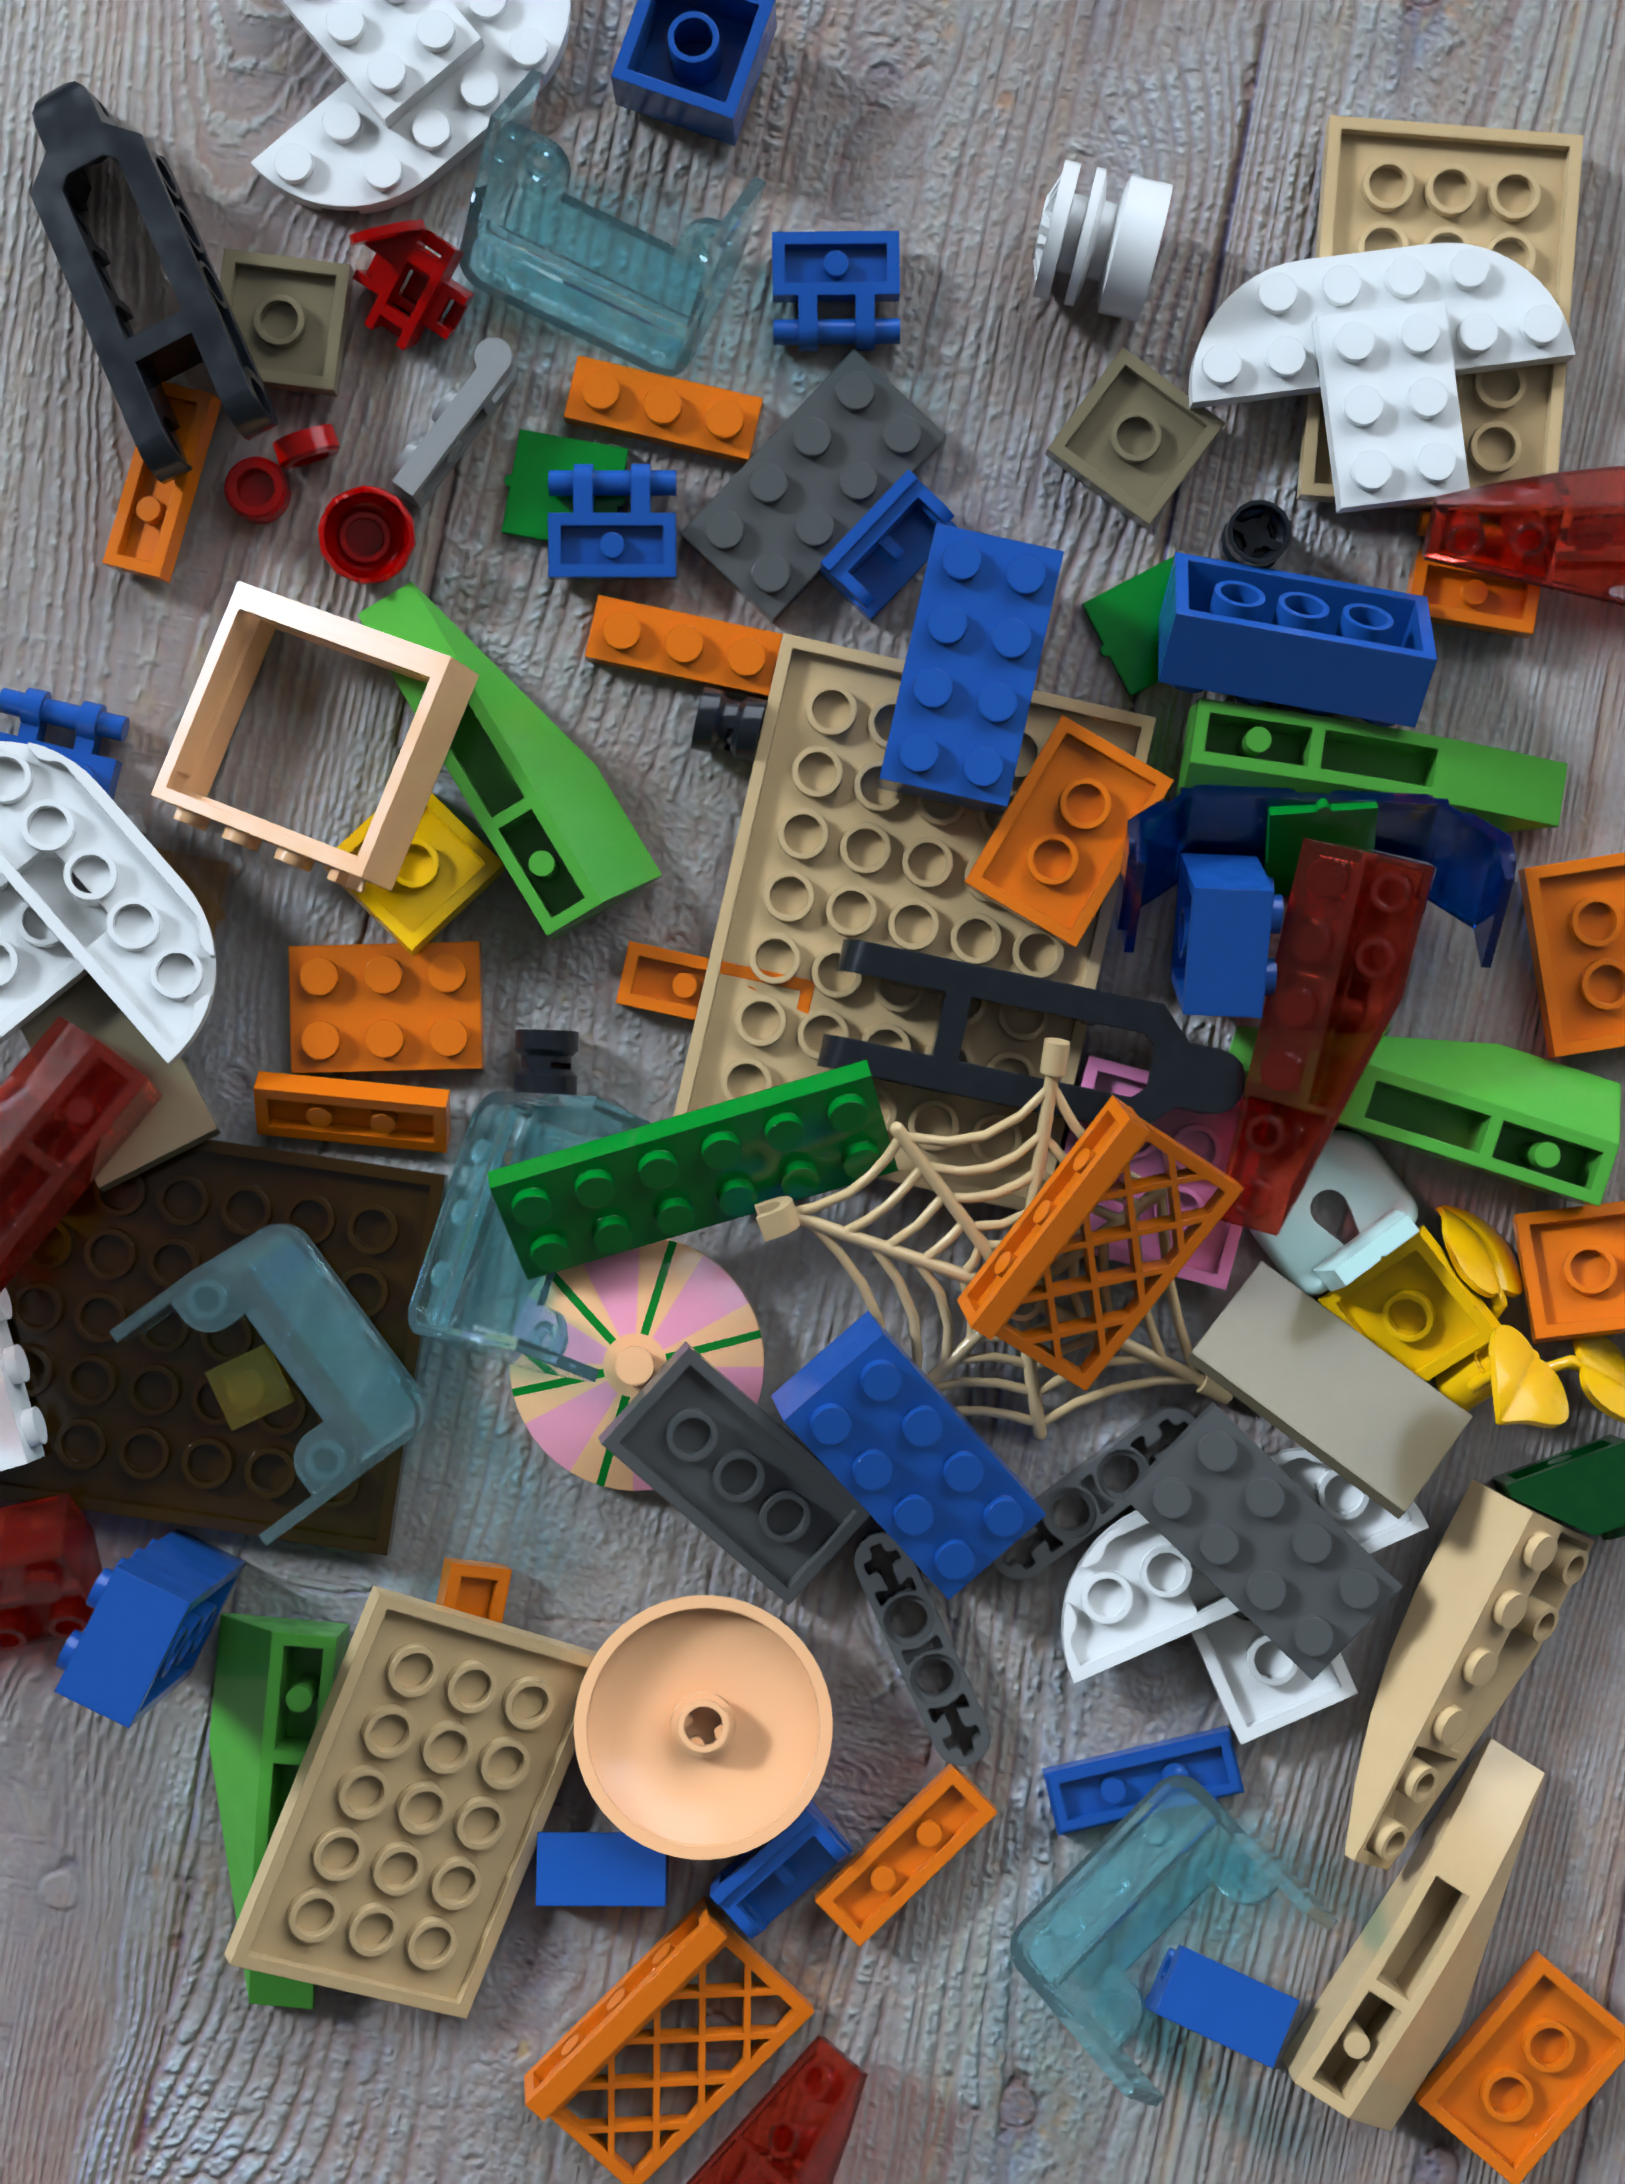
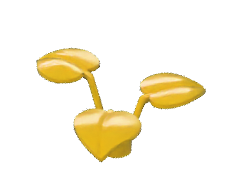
(1508, 1367)

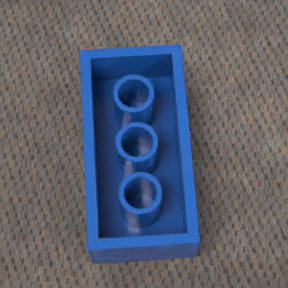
(1295, 641)
(970, 669)
(907, 1455)
(146, 1626)

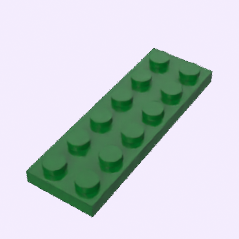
(691, 1170)

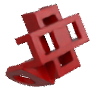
(429, 289)

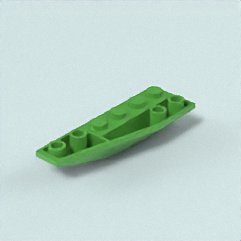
(1327, 754)
(525, 781)
(1486, 1111)
(263, 1715)

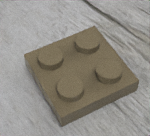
(290, 317)
(1134, 438)

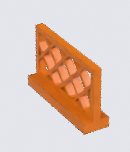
(1050, 1229)
(619, 2022)

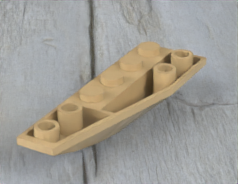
(1457, 1658)
(1420, 1951)

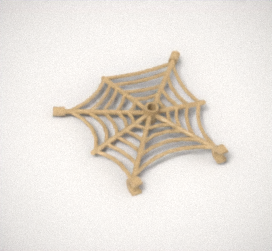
(781, 1217)

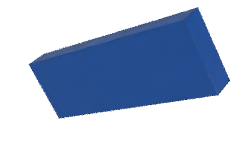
(1111, 1784)

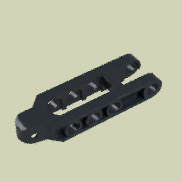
(82, 134)
(1179, 1076)

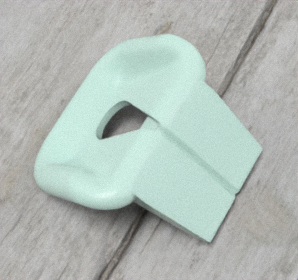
(1378, 1204)

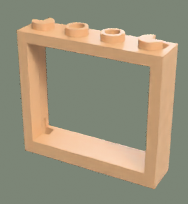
(221, 698)

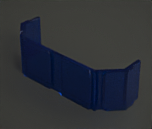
(1470, 854)

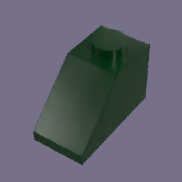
(1576, 1486)

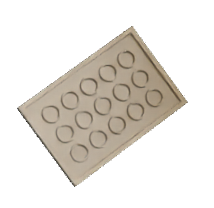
(1471, 186)
(414, 1807)

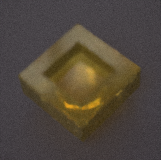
(249, 1386)

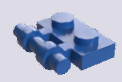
(836, 268)
(612, 544)
(89, 721)

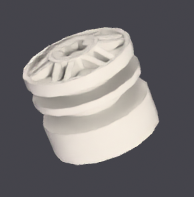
(1101, 240)

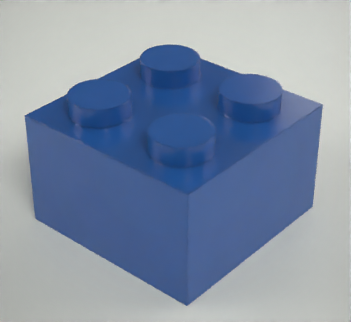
(694, 62)
(1224, 935)

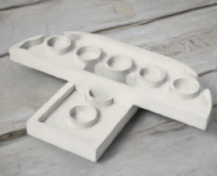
(413, 93)
(1384, 351)
(95, 900)
(1142, 1593)

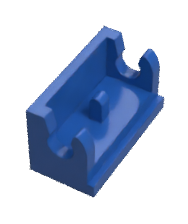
(886, 546)
(599, 1871)
(772, 1876)
(1222, 2004)

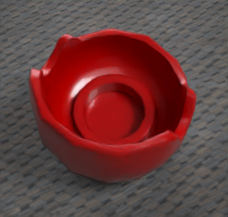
(367, 535)

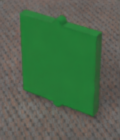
(528, 484)
(1128, 625)
(1288, 826)

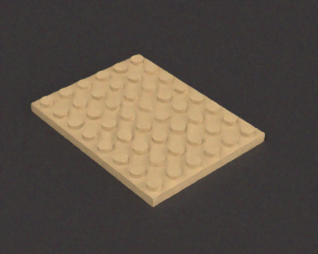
(842, 860)

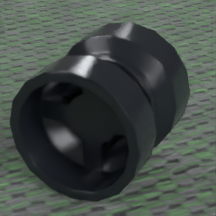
(1261, 526)
(728, 724)
(546, 1061)

